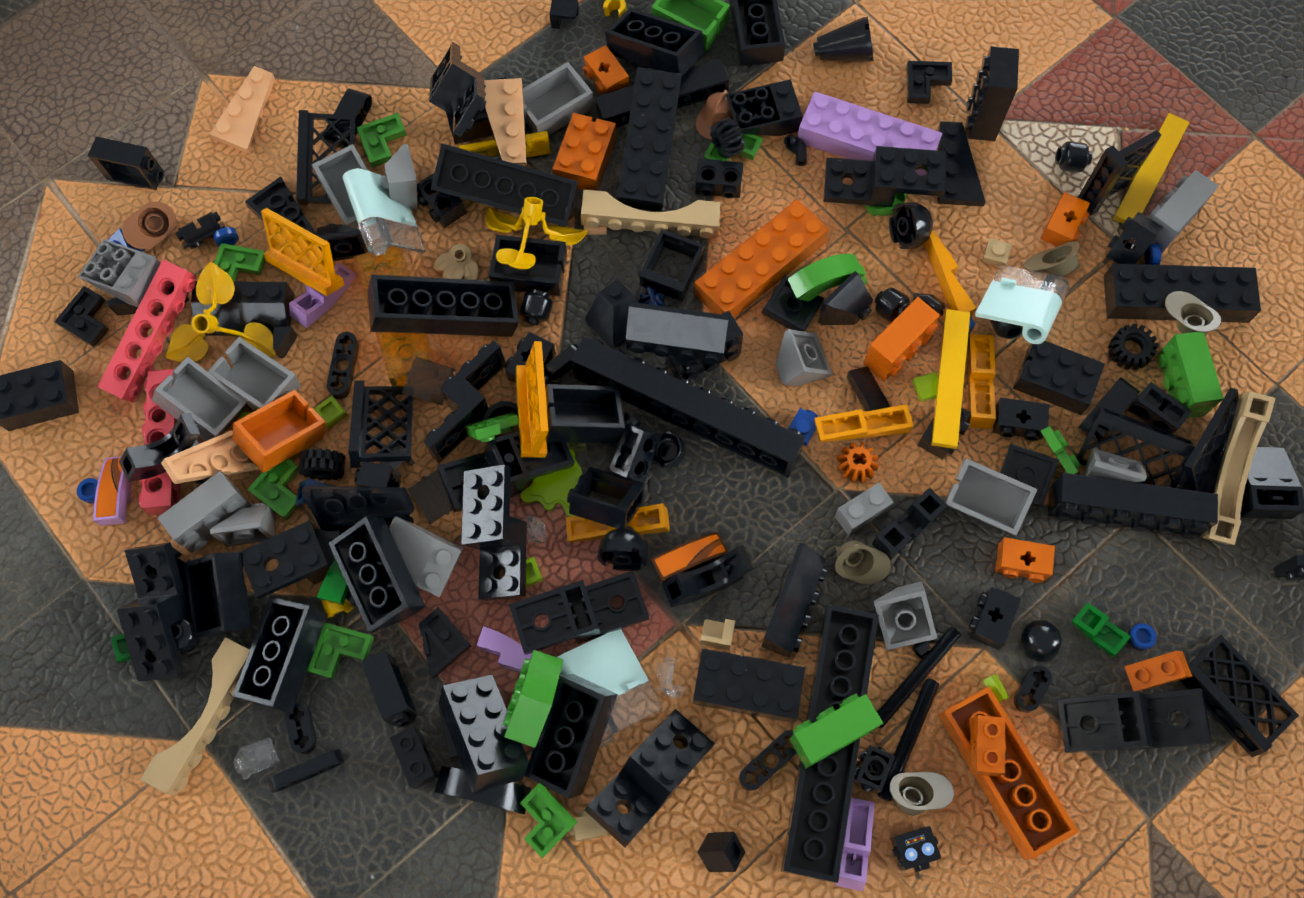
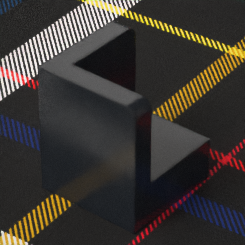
(563, 9)
(721, 852)

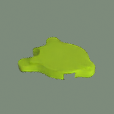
(553, 488)

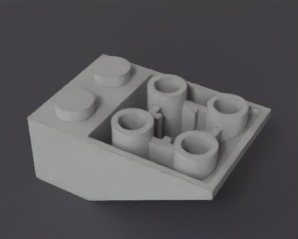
(120, 271)

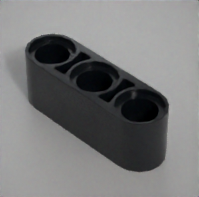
(352, 103)
(1117, 400)

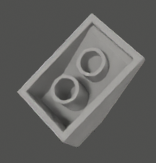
(425, 555)

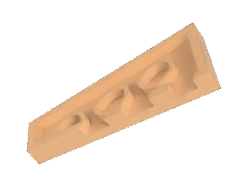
(506, 118)
(240, 119)
(207, 460)

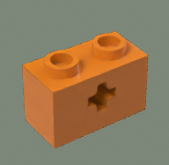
(605, 71)
(1065, 220)
(1036, 554)
(1158, 671)
(987, 745)

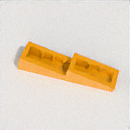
(945, 270)
(981, 381)
(864, 424)
(646, 521)

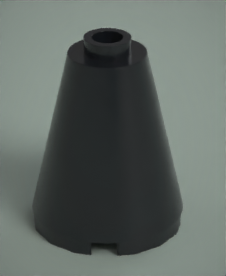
(846, 43)

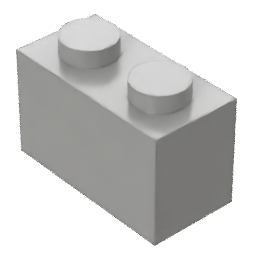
(864, 509)

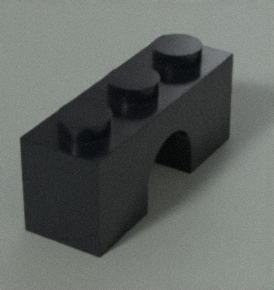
(910, 524)

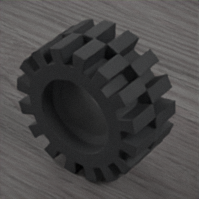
(1142, 338)
(322, 464)

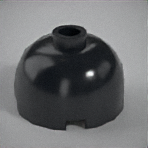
(910, 225)
(623, 549)

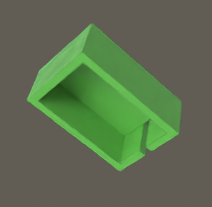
(704, 15)
(1190, 373)
(532, 698)
(835, 729)

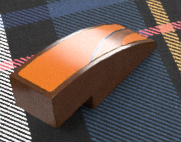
(689, 556)

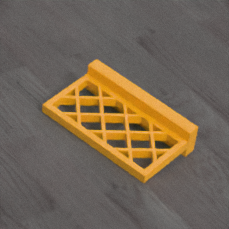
(289, 257)
(532, 404)

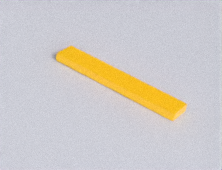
(1152, 169)
(950, 379)

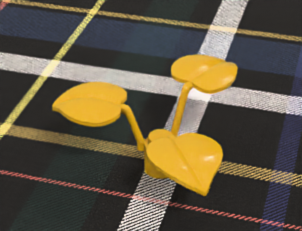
(531, 214)
(212, 288)

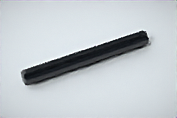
(918, 674)
(910, 734)

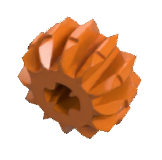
(860, 470)

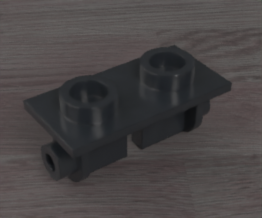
(193, 236)

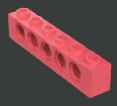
(136, 336)
(169, 494)

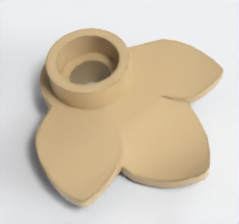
(457, 268)

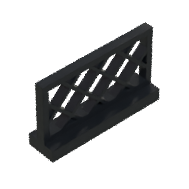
(305, 151)
(1116, 171)
(359, 424)
(1139, 430)
(1206, 457)
(1225, 707)

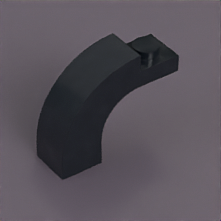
(146, 460)
(707, 580)
(506, 797)

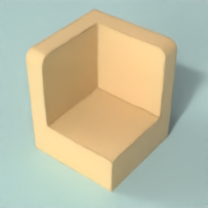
(717, 634)

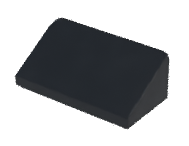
(867, 389)

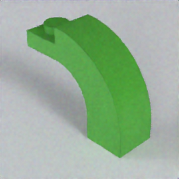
(824, 275)

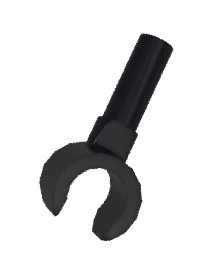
(921, 649)

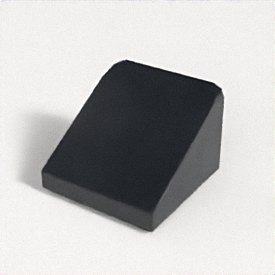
(283, 340)

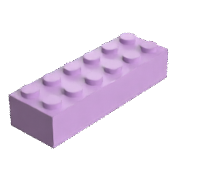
(856, 131)

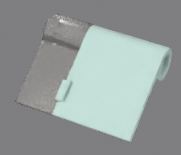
(380, 218)
(1024, 300)
(614, 666)

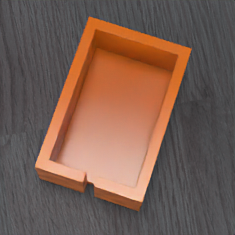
(585, 151)
(902, 339)
(278, 430)

